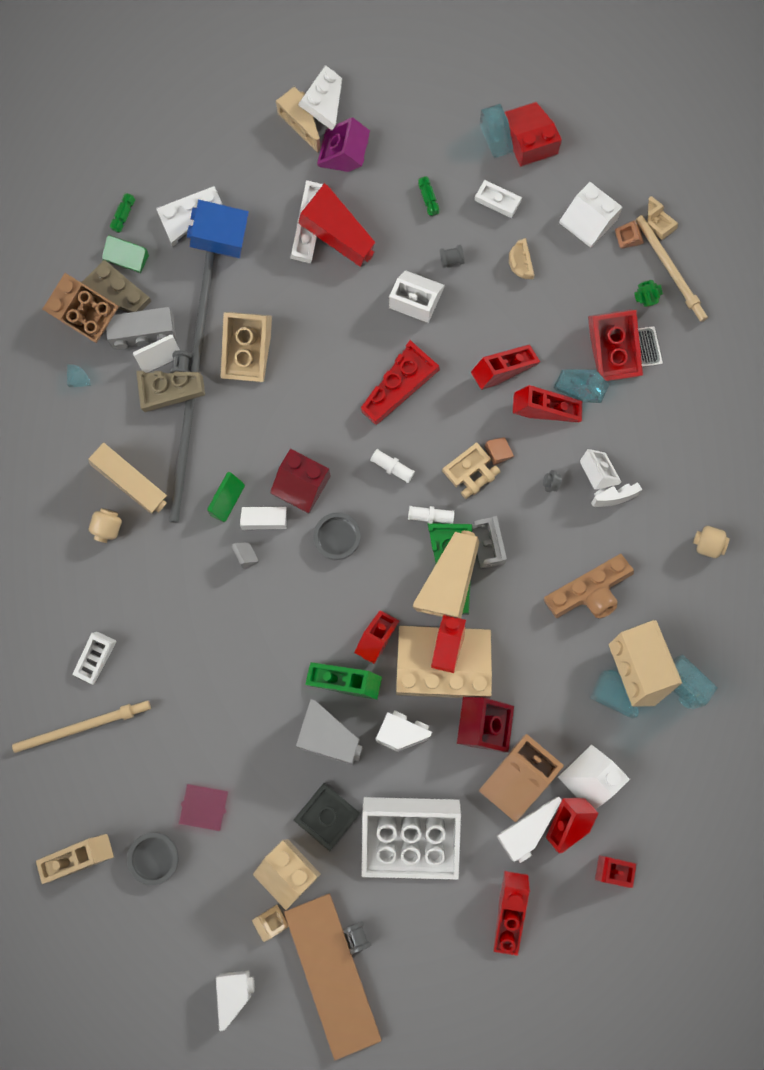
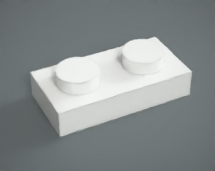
(498, 199)

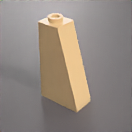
(127, 479)
(450, 579)

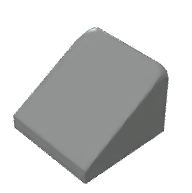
(245, 554)

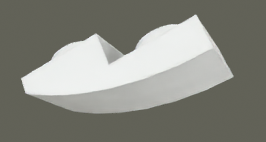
(611, 497)

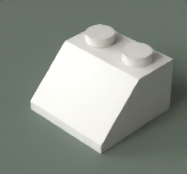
(590, 214)

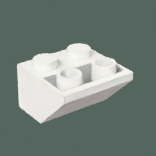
(415, 296)
(401, 734)

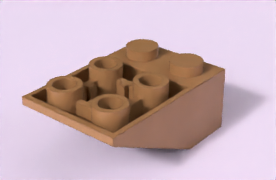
(80, 307)
(521, 777)

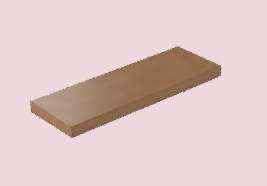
(332, 976)

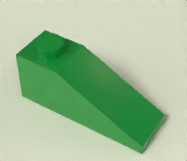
(344, 680)

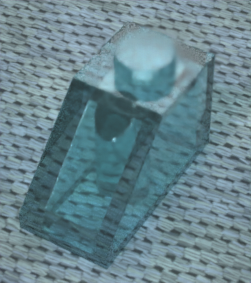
(496, 130)
(582, 385)
(612, 693)

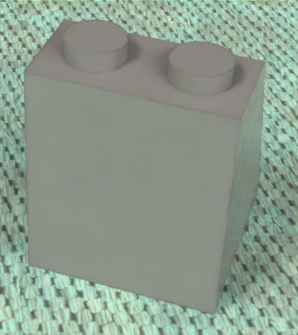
(327, 736)

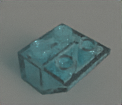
(695, 687)

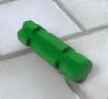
(428, 196)
(122, 212)

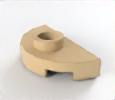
(520, 260)

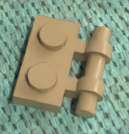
(466, 465)

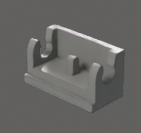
(491, 547)

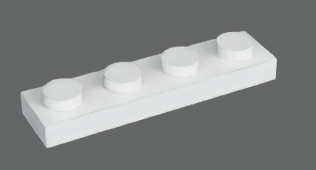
(304, 240)

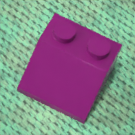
(344, 146)

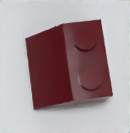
(300, 481)
(485, 724)

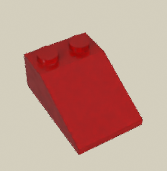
(532, 134)
(616, 344)

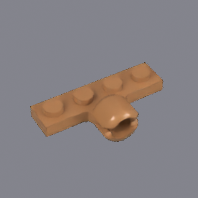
(591, 589)

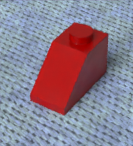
(376, 637)
(448, 643)
(571, 823)

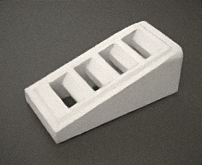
(105, 653)

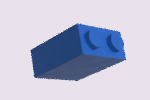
(217, 228)

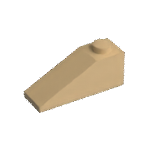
(298, 118)
(74, 858)

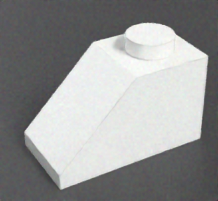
(232, 994)

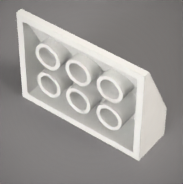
(411, 838)

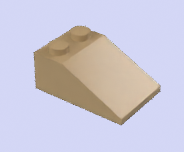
(245, 346)

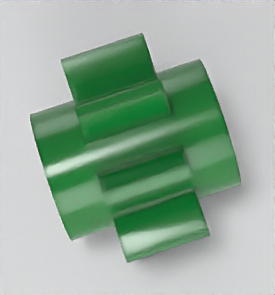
(648, 293)

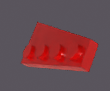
(405, 377)

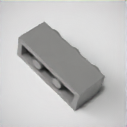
(140, 327)

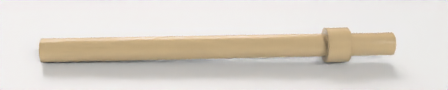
(692, 301)
(125, 712)

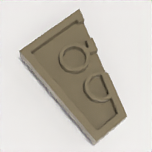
(116, 288)
(165, 389)

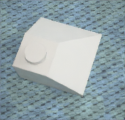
(593, 777)

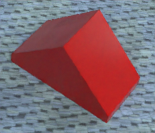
(615, 871)

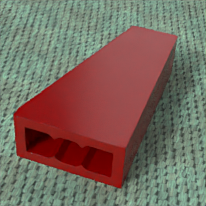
(336, 226)

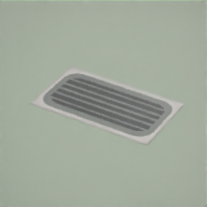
(649, 347)

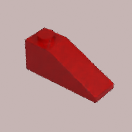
(504, 365)
(546, 405)

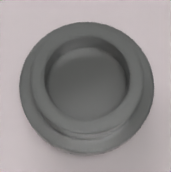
(552, 481)

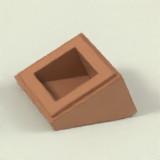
(629, 235)
(498, 450)

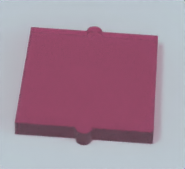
(203, 807)

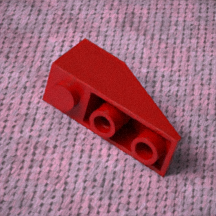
(511, 912)

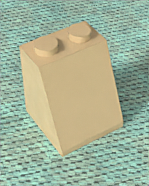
(286, 873)

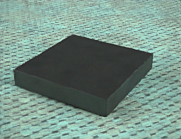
(326, 816)

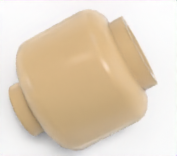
(105, 525)
(711, 542)

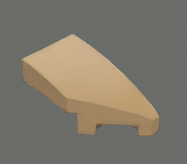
(659, 221)

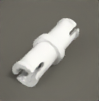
(392, 465)
(431, 515)

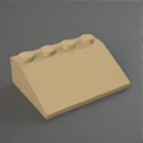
(417, 678)

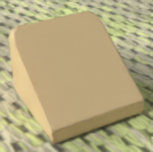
(270, 923)

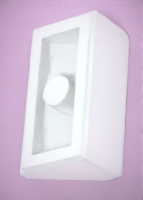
(156, 354)
(599, 469)
(263, 518)

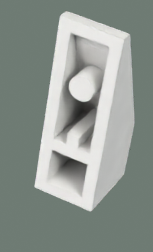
(526, 833)

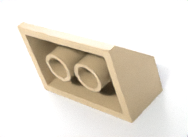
(645, 664)

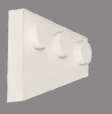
(323, 97)
(177, 215)

